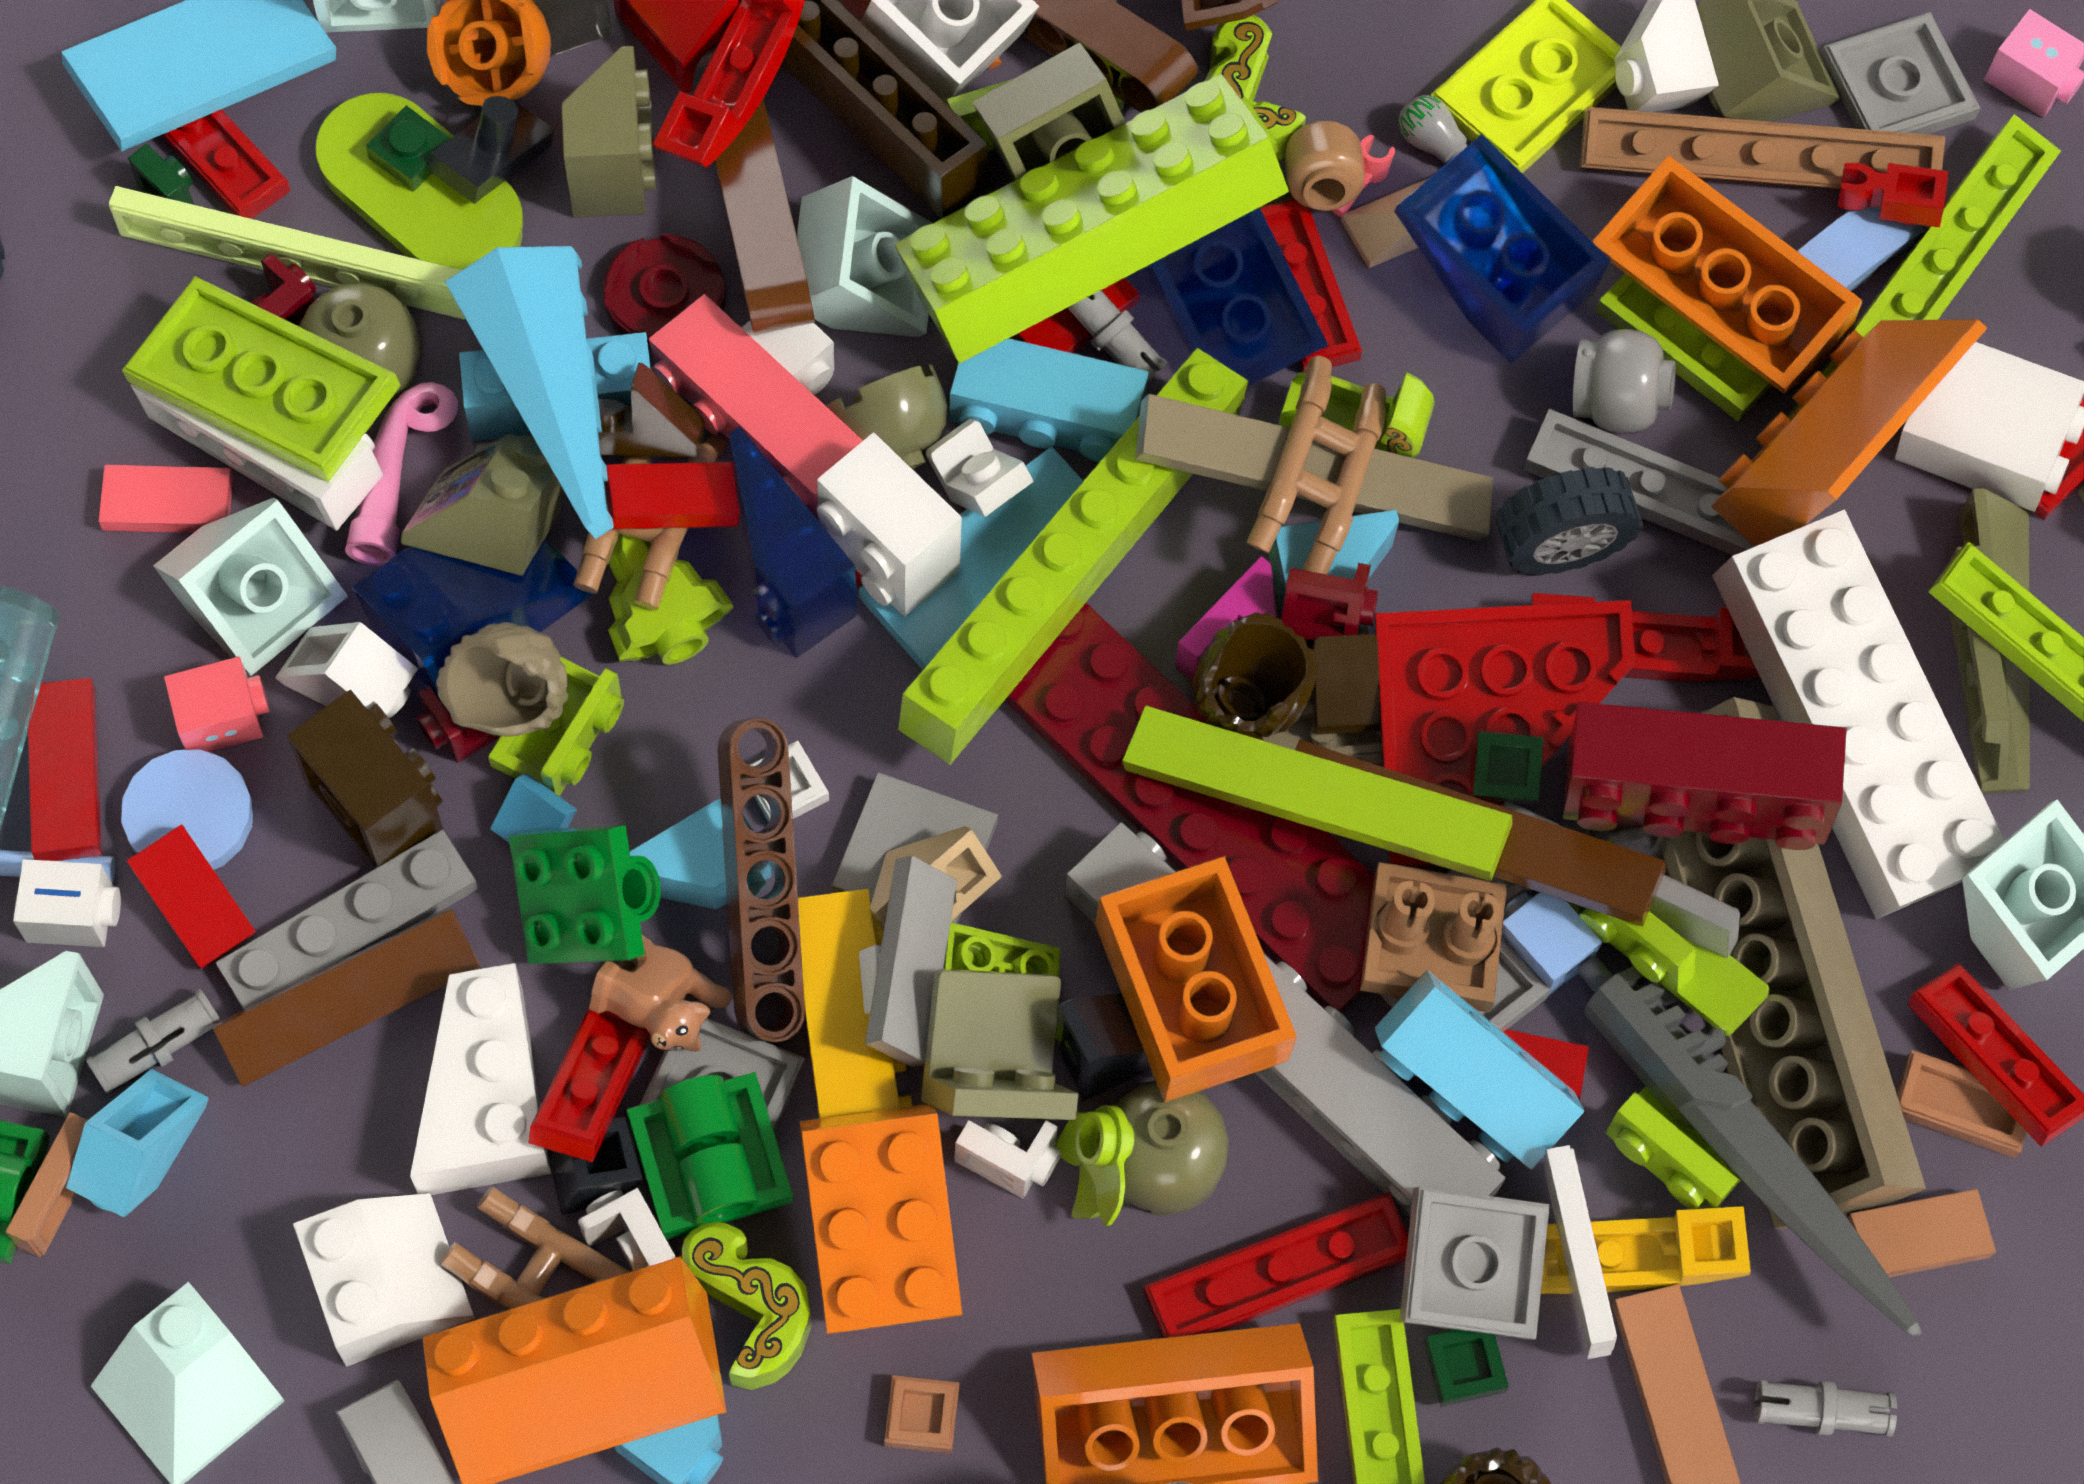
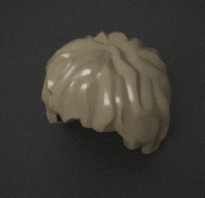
(504, 681)

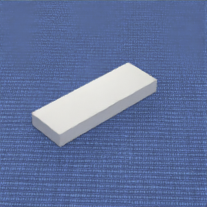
(1580, 1252)

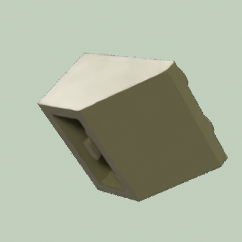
(610, 140)

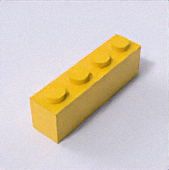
(845, 1069)

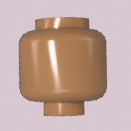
(1324, 165)

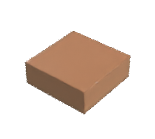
(921, 1414)

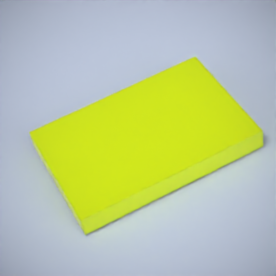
(1532, 81)

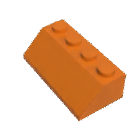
(1729, 276)
(575, 1373)
(1180, 1410)

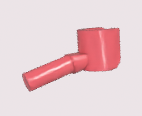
(1375, 169)

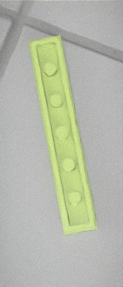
(250, 241)

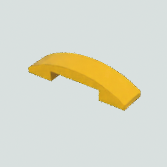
(1659, 1252)

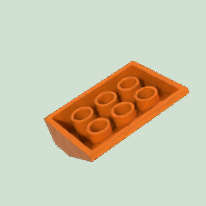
(1840, 424)

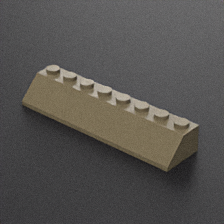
(1813, 1041)

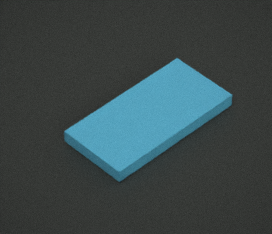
(193, 62)
(986, 554)

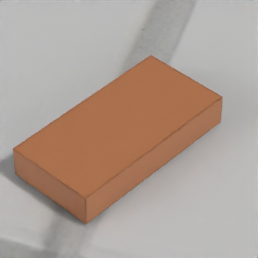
(1956, 1105)
(47, 1196)
(1926, 1233)

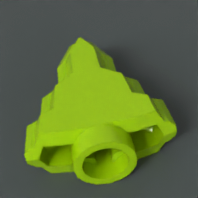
(683, 616)

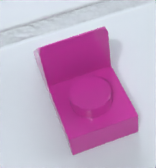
(1248, 595)

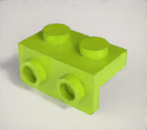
(562, 750)
(1671, 1152)

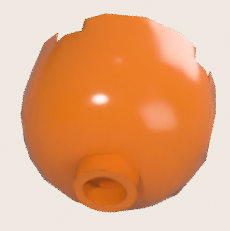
(489, 48)

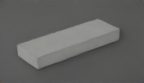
(908, 959)

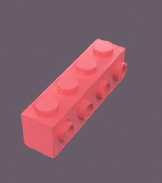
(742, 385)

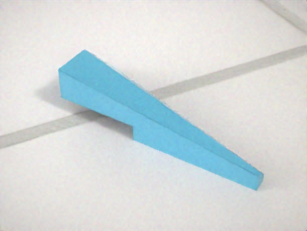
(532, 328)

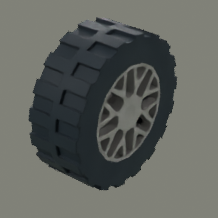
(1568, 521)

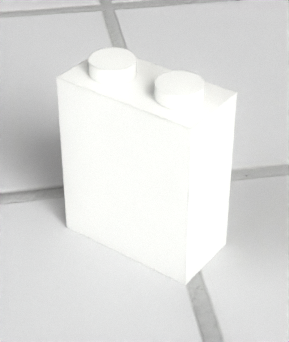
(1996, 426)

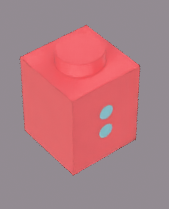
(217, 705)

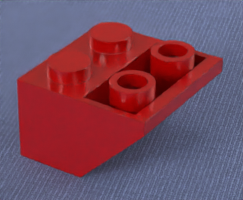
(677, 31)

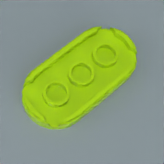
(423, 224)

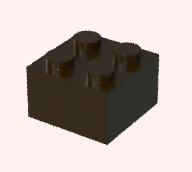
(366, 778)

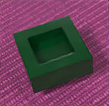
(406, 147)
(160, 176)
(1507, 768)
(1465, 1366)

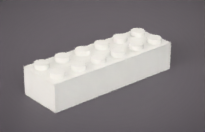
(1842, 660)

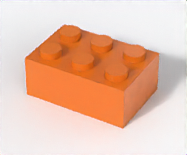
(1194, 979)
(881, 1218)

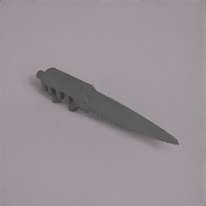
(1732, 1126)

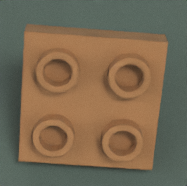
(1435, 925)

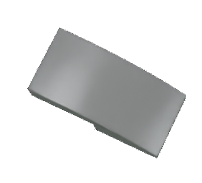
(392, 1439)

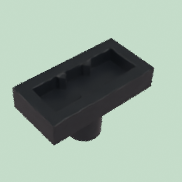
(491, 148)

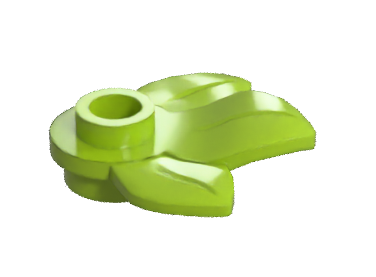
(1099, 1146)

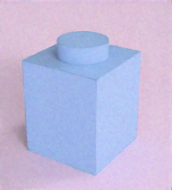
(1549, 937)

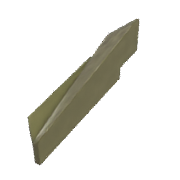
(1993, 686)

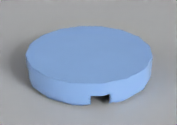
(191, 791)

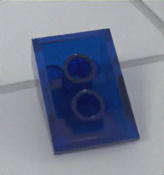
(1501, 248)
(1238, 299)
(796, 567)
(431, 600)

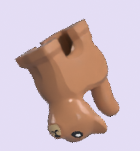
(652, 995)

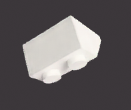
(382, 1274)

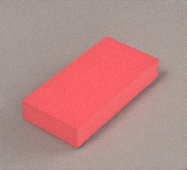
(163, 498)

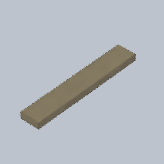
(1250, 450)

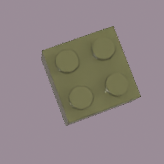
(1048, 111)

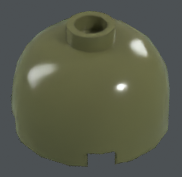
(369, 325)
(901, 409)
(1176, 1150)

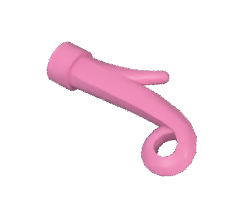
(374, 532)

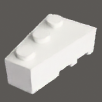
(480, 1089)

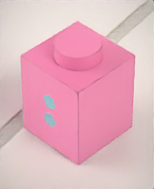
(2038, 64)

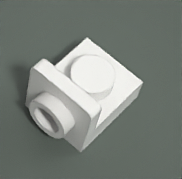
(974, 471)
(997, 1156)
(614, 1212)

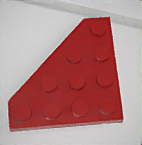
(1492, 673)

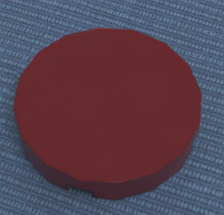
(658, 281)

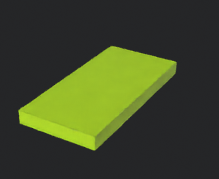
(261, 378)

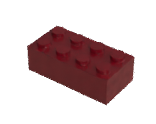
(1704, 775)

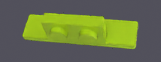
(1703, 980)

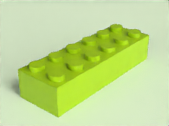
(1092, 217)

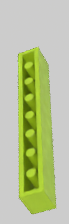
(1054, 577)

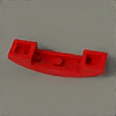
(733, 82)
(1680, 645)

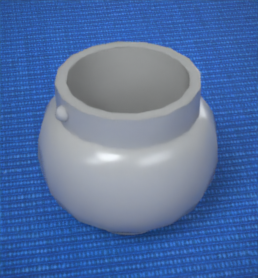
(1622, 381)

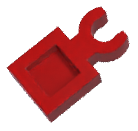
(1902, 193)

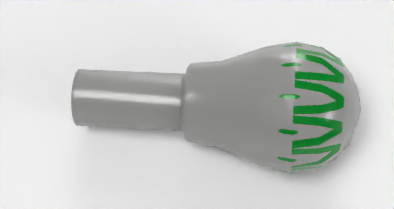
(1431, 127)

